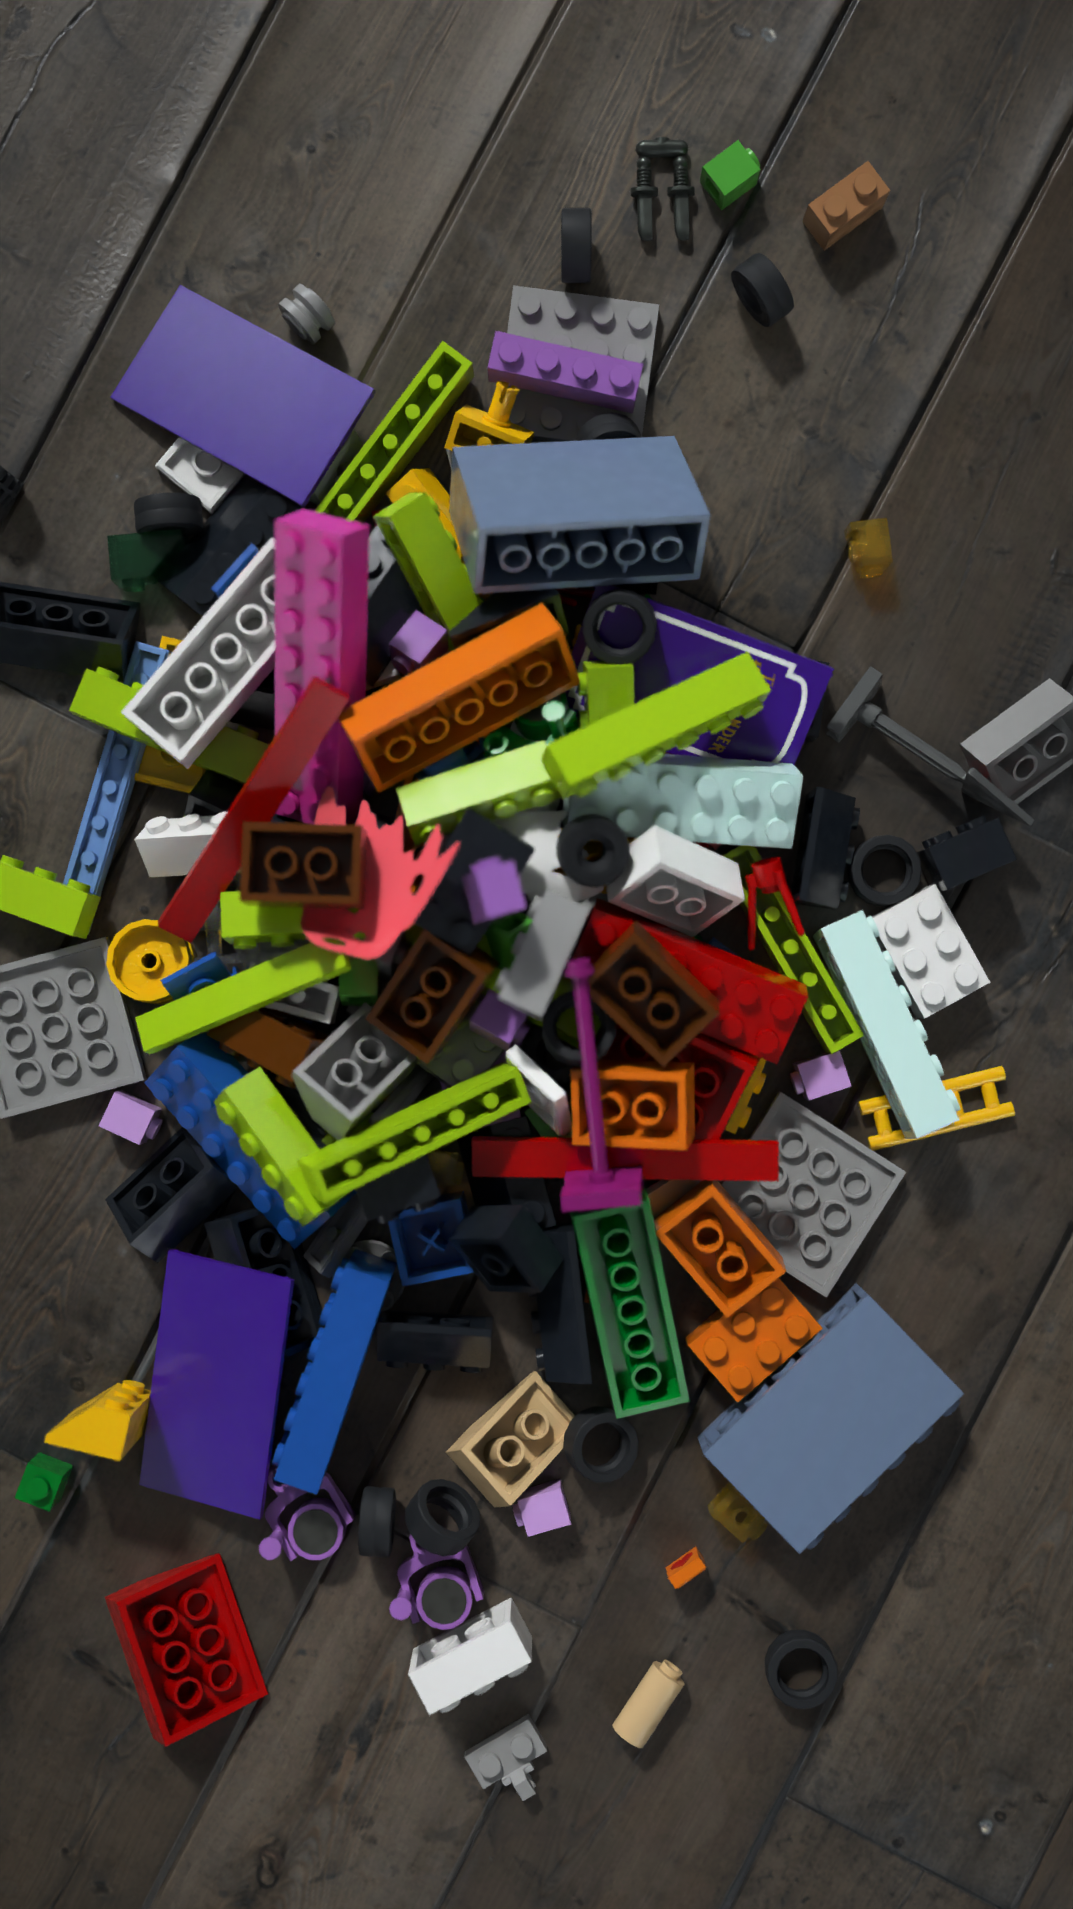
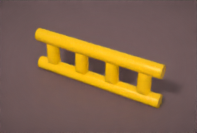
(993, 1111)

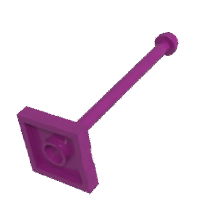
(603, 1185)

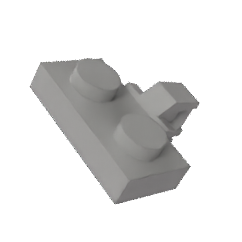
(508, 1756)

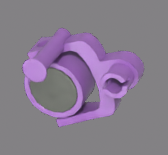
(315, 1526)
(444, 1592)

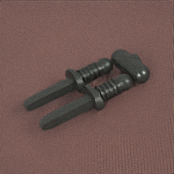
(645, 191)

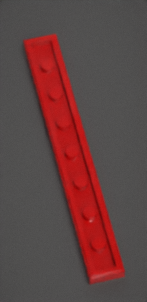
(256, 802)
(556, 1155)

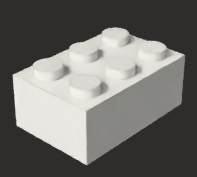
(676, 882)
(929, 951)
(471, 1657)

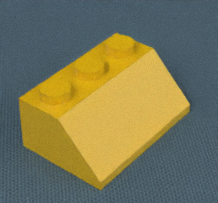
(105, 1423)

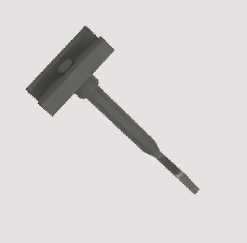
(859, 707)

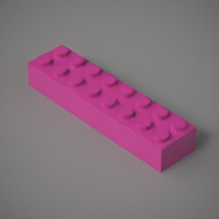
(321, 634)

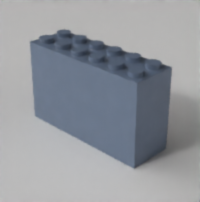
(577, 514)
(830, 1420)

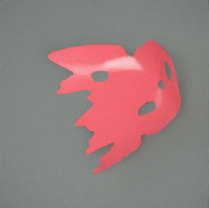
(388, 882)

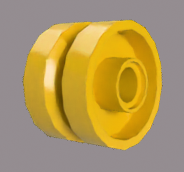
(130, 954)

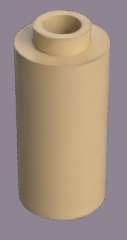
(649, 1703)

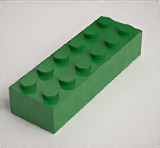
(630, 1307)

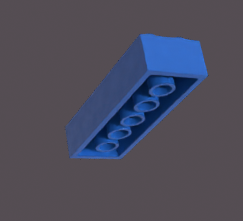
(187, 1087)
(333, 1375)

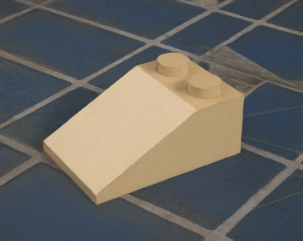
(513, 1441)

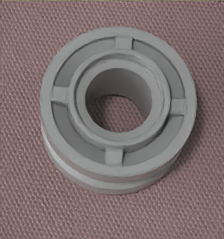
(306, 313)

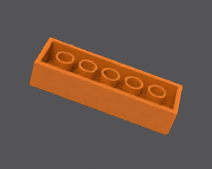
(460, 697)

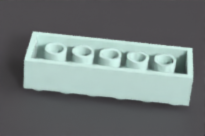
(701, 800)
(890, 1033)

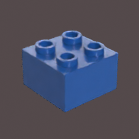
(424, 1244)

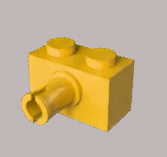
(493, 427)

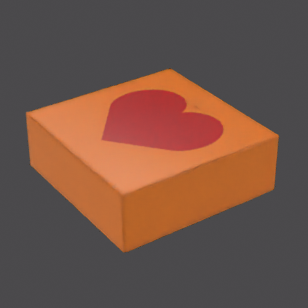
(686, 1568)

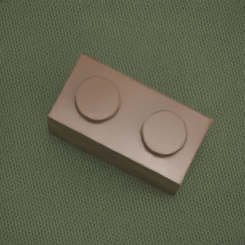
(846, 205)

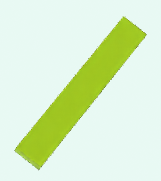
(240, 994)

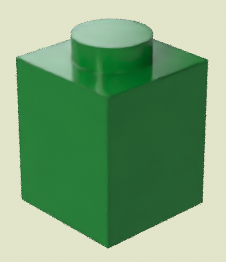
(44, 1481)

